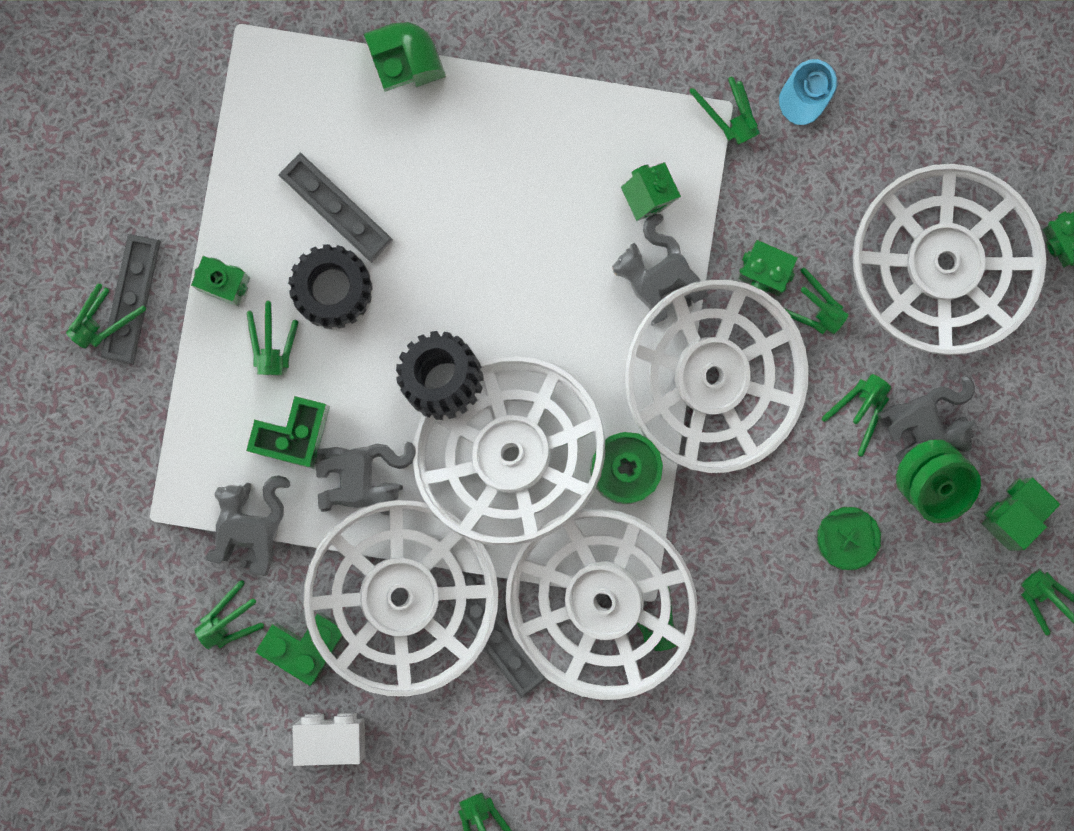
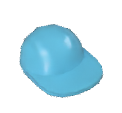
(808, 91)

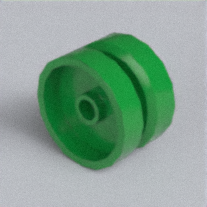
(645, 465)
(938, 481)

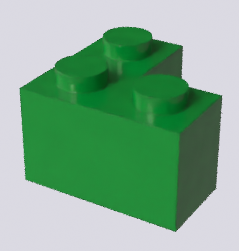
(295, 442)
(1021, 514)
(298, 654)

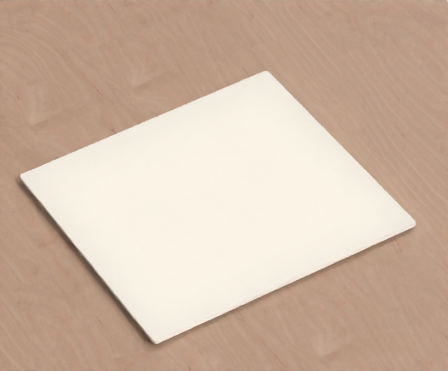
(499, 234)

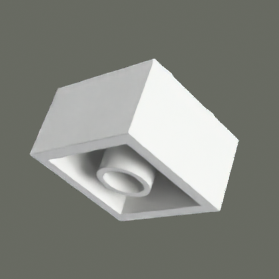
(329, 740)

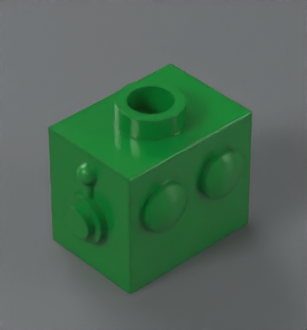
(650, 190)
(1061, 238)
(767, 268)
(233, 282)

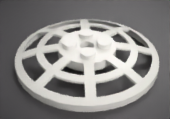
(965, 250)
(733, 378)
(509, 432)
(403, 619)
(599, 621)

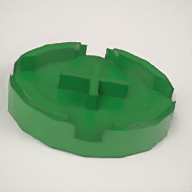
(848, 538)

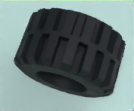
(318, 262)
(423, 358)

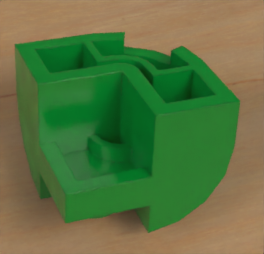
(404, 55)

